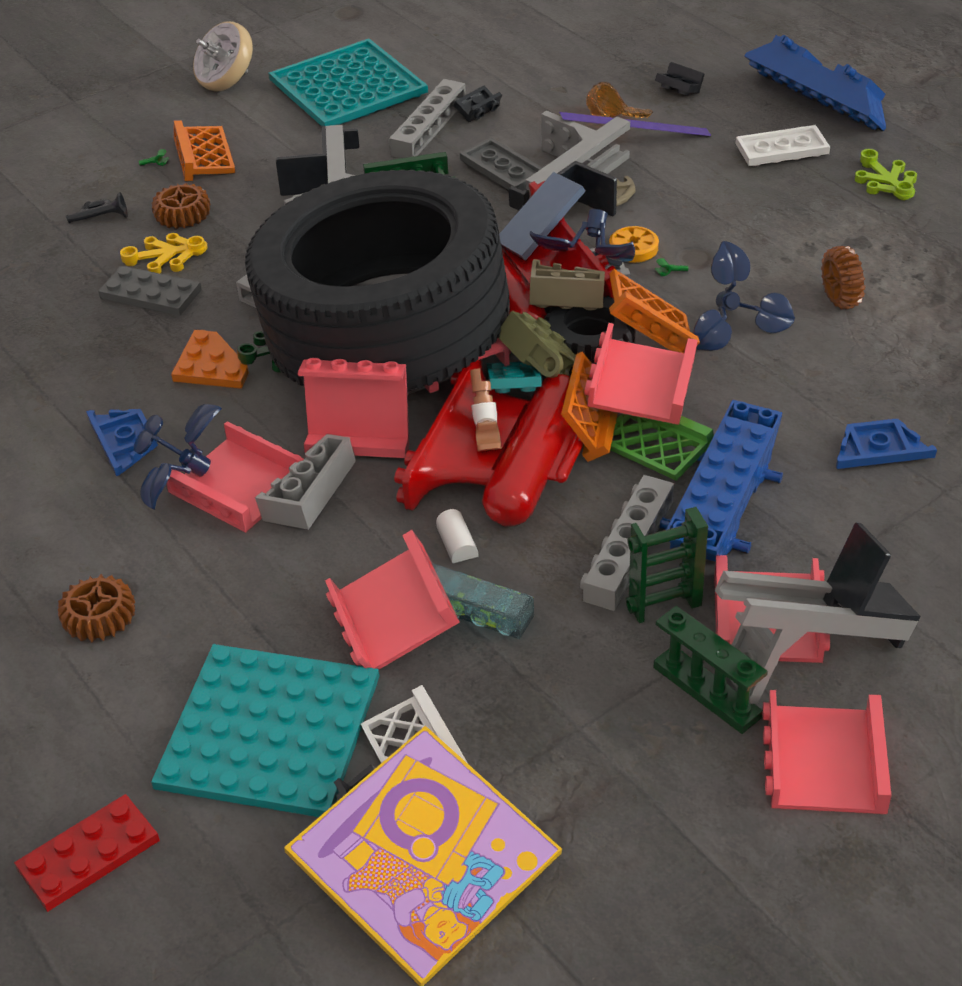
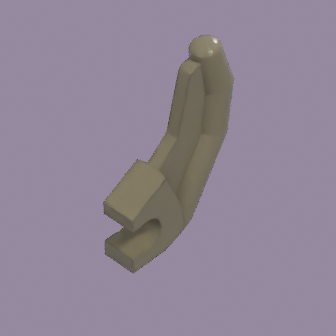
(624, 190)

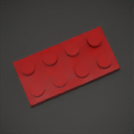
(86, 852)

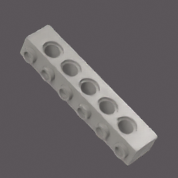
(426, 120)
(610, 569)

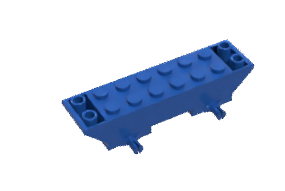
(841, 88)
(730, 475)

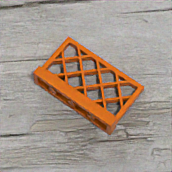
(187, 151)
(649, 313)
(592, 425)

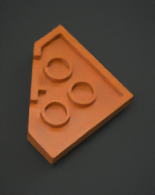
(209, 362)

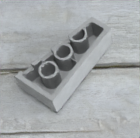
(309, 484)

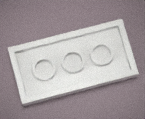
(782, 145)

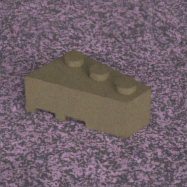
(566, 287)

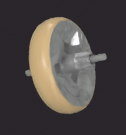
(210, 54)

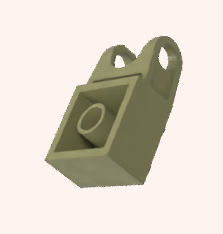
(537, 344)

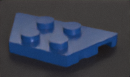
(117, 436)
(880, 444)

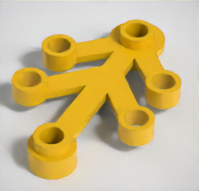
(165, 251)

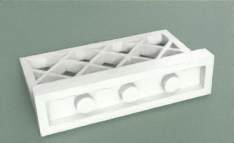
(424, 712)

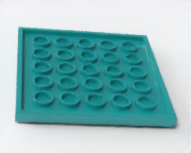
(348, 83)
(267, 730)

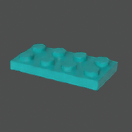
(513, 376)

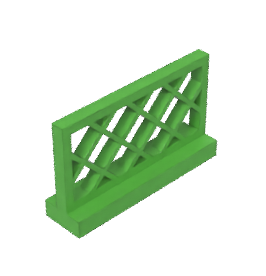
(687, 433)

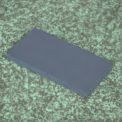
(540, 214)

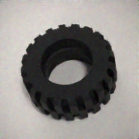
(583, 327)

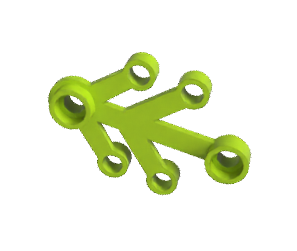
(901, 189)

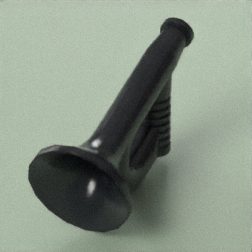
(100, 207)

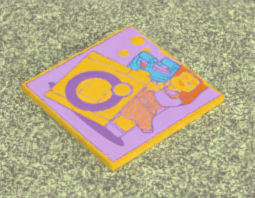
(423, 854)

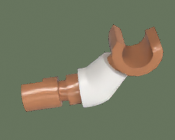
(484, 414)

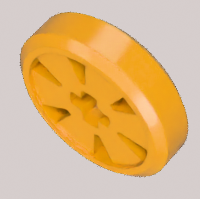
(644, 241)

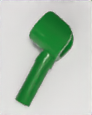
(156, 159)
(665, 268)

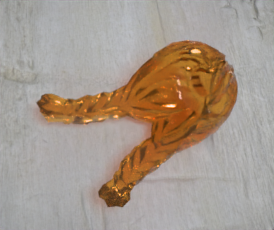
(606, 102)

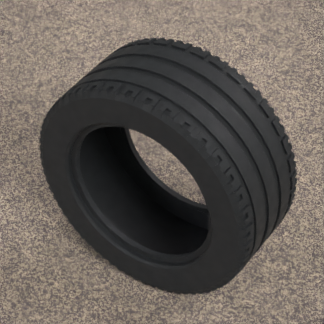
(374, 228)

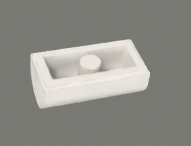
(456, 536)

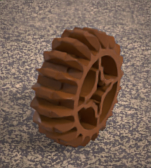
(181, 205)
(843, 277)
(96, 608)

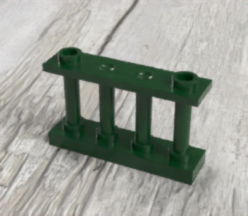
(430, 162)
(690, 570)
(698, 681)

